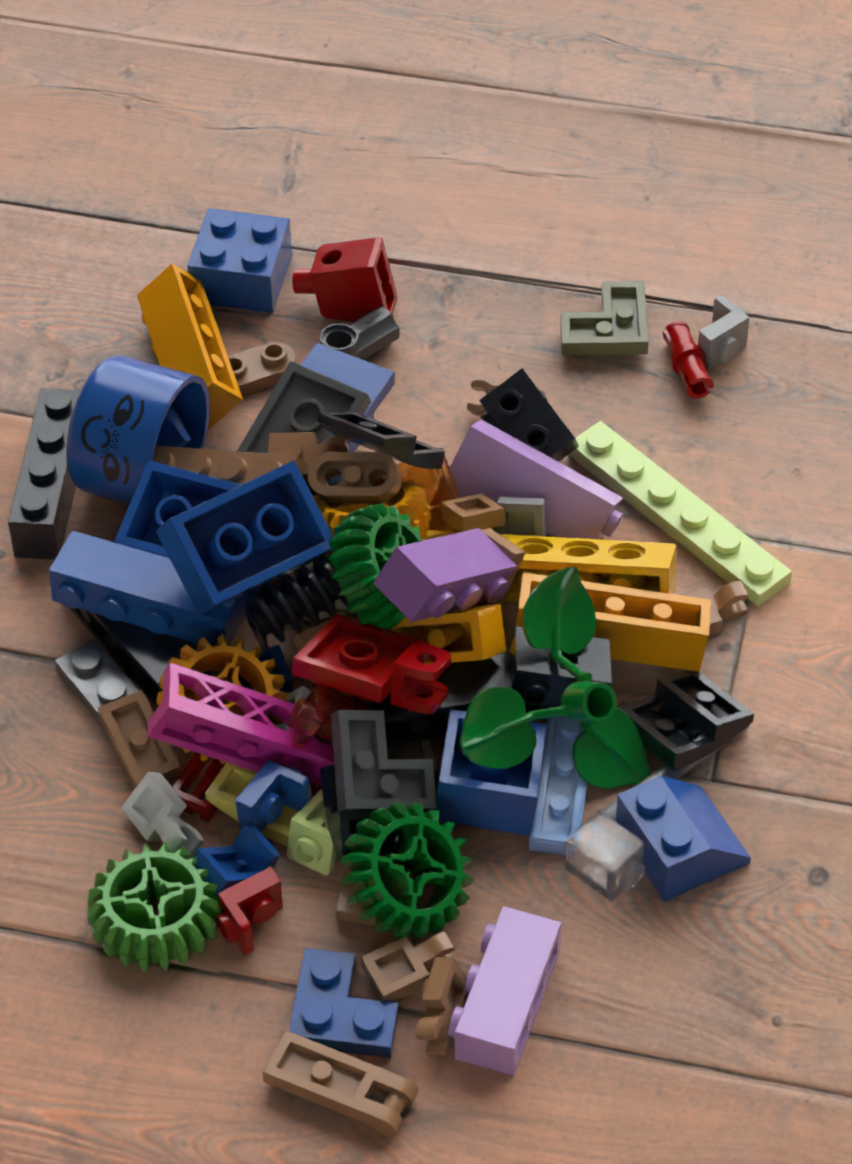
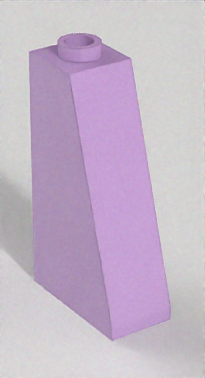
(506, 467)

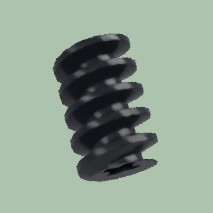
(293, 602)

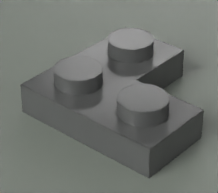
(365, 773)

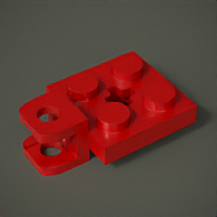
(373, 664)

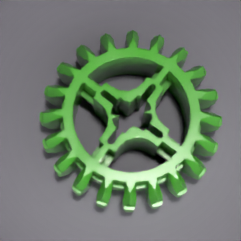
(124, 914)

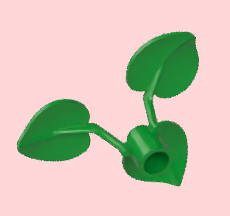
(496, 722)

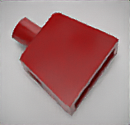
(349, 279)

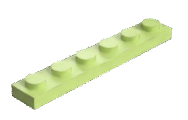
(680, 513)

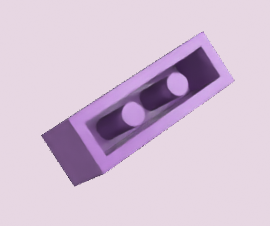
(445, 574)

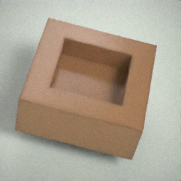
(472, 513)

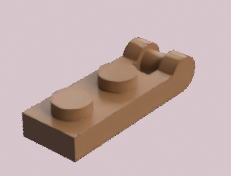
(339, 1082)

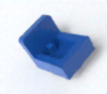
(235, 863)

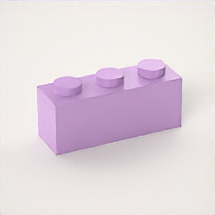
(505, 990)

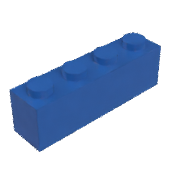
(135, 589)

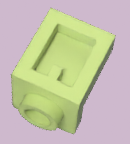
(310, 837)

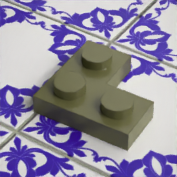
(615, 330)

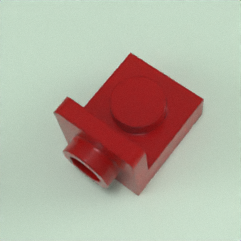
(248, 903)

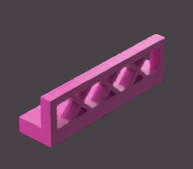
(239, 740)

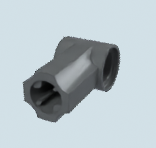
(362, 336)

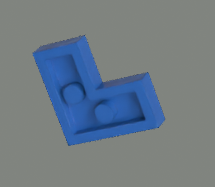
(332, 1017)

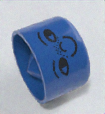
(123, 416)

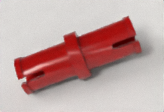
(688, 359)

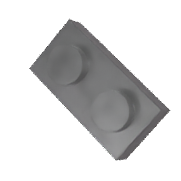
(93, 676)

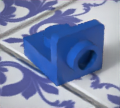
(269, 792)

